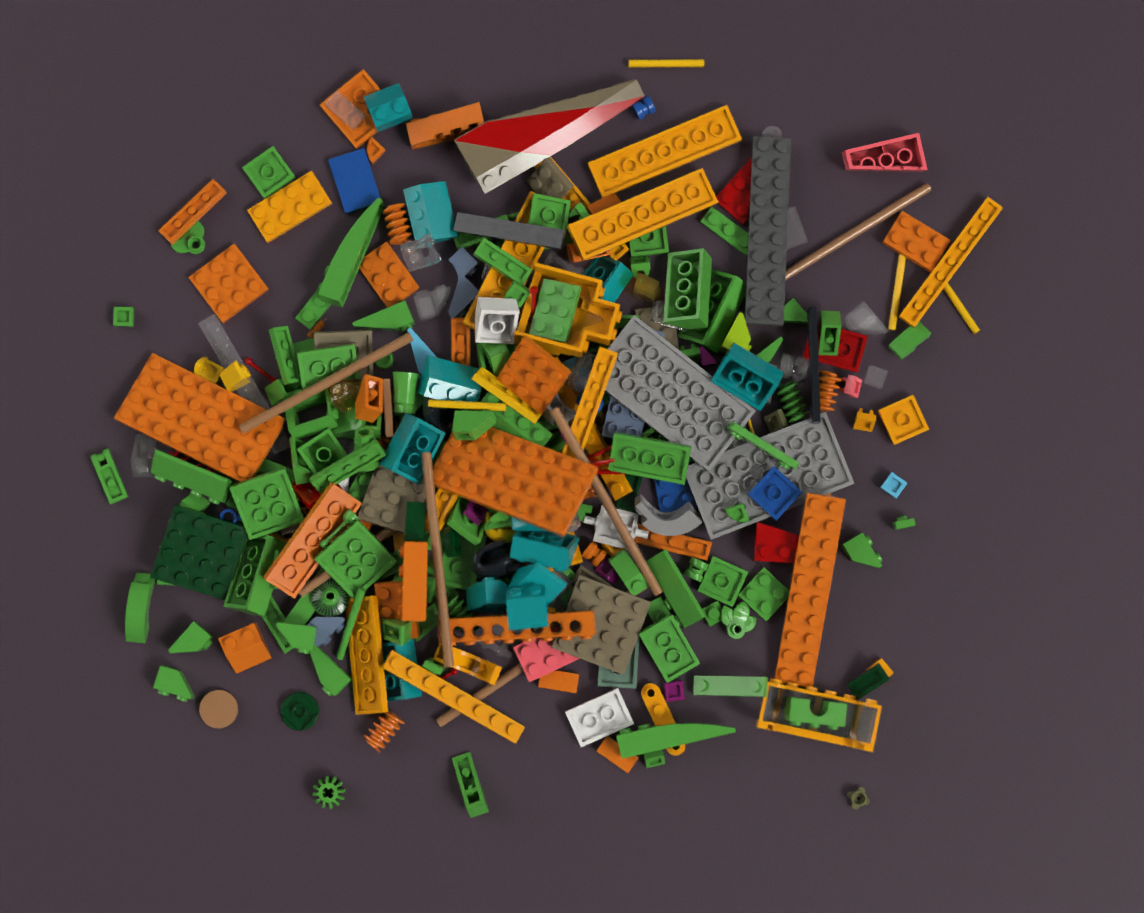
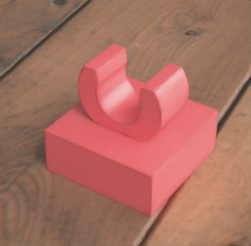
(852, 386)

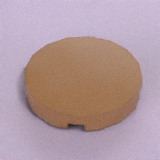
(218, 709)

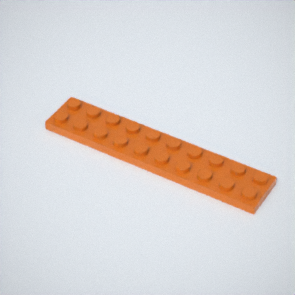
(809, 589)

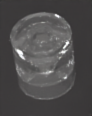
(786, 366)

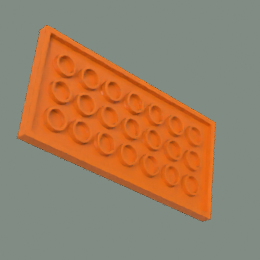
(198, 419)
(515, 478)

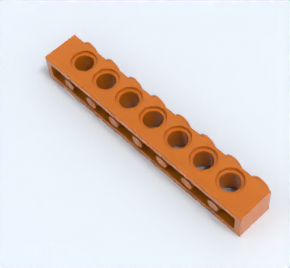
(585, 618)

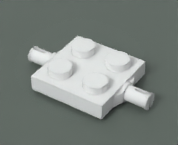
(606, 531)

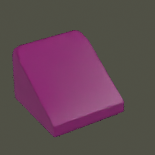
(705, 358)
(606, 570)

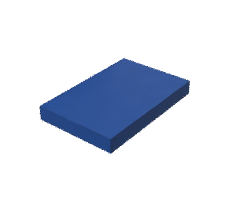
(354, 180)

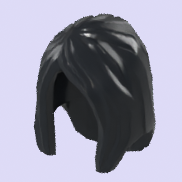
(494, 561)

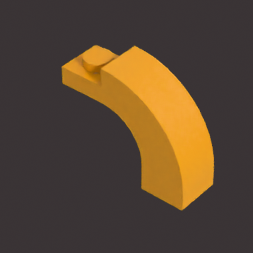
(471, 664)

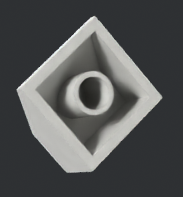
(496, 320)

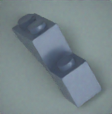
(465, 291)

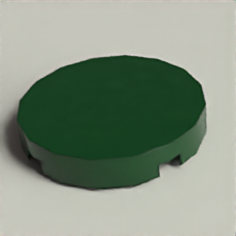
(300, 711)

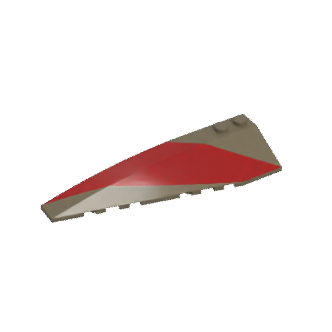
(521, 140)

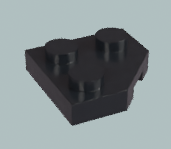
(440, 417)

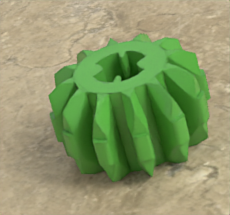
(328, 799)

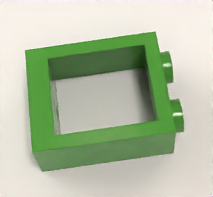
(314, 426)

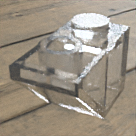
(431, 303)

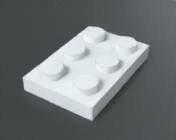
(599, 717)

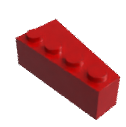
(774, 544)

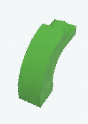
(138, 608)

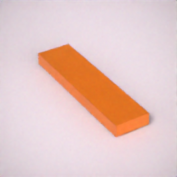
(192, 211)
(677, 544)

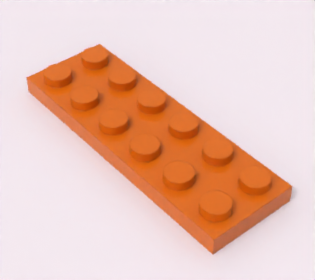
(297, 558)

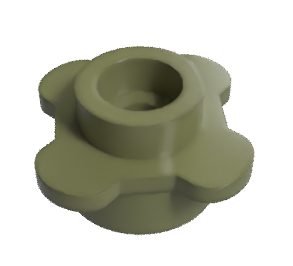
(853, 797)

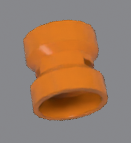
(594, 554)

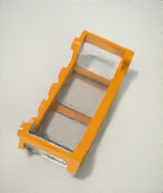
(860, 722)

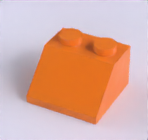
(245, 648)

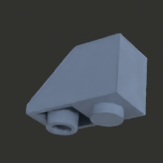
(326, 627)

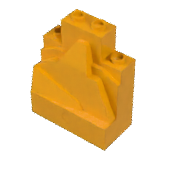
(592, 320)

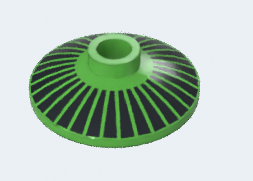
(329, 607)

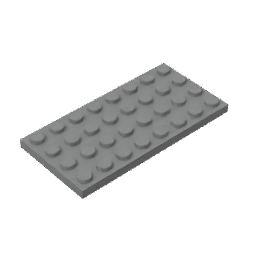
(673, 393)
(741, 468)

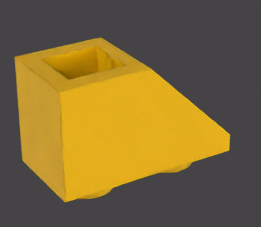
(235, 376)

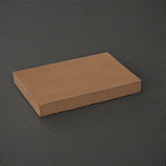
(389, 414)

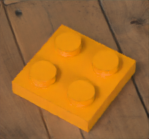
(903, 420)

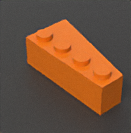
(444, 126)
(414, 581)

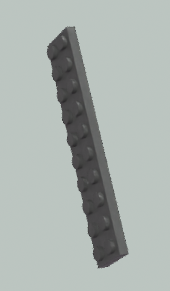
(767, 231)

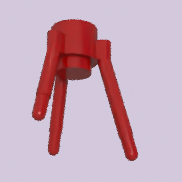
(595, 461)

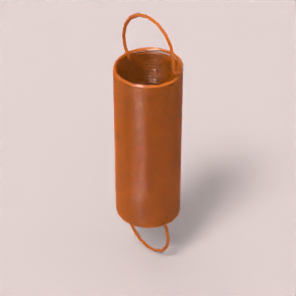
(316, 328)

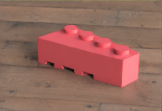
(895, 155)

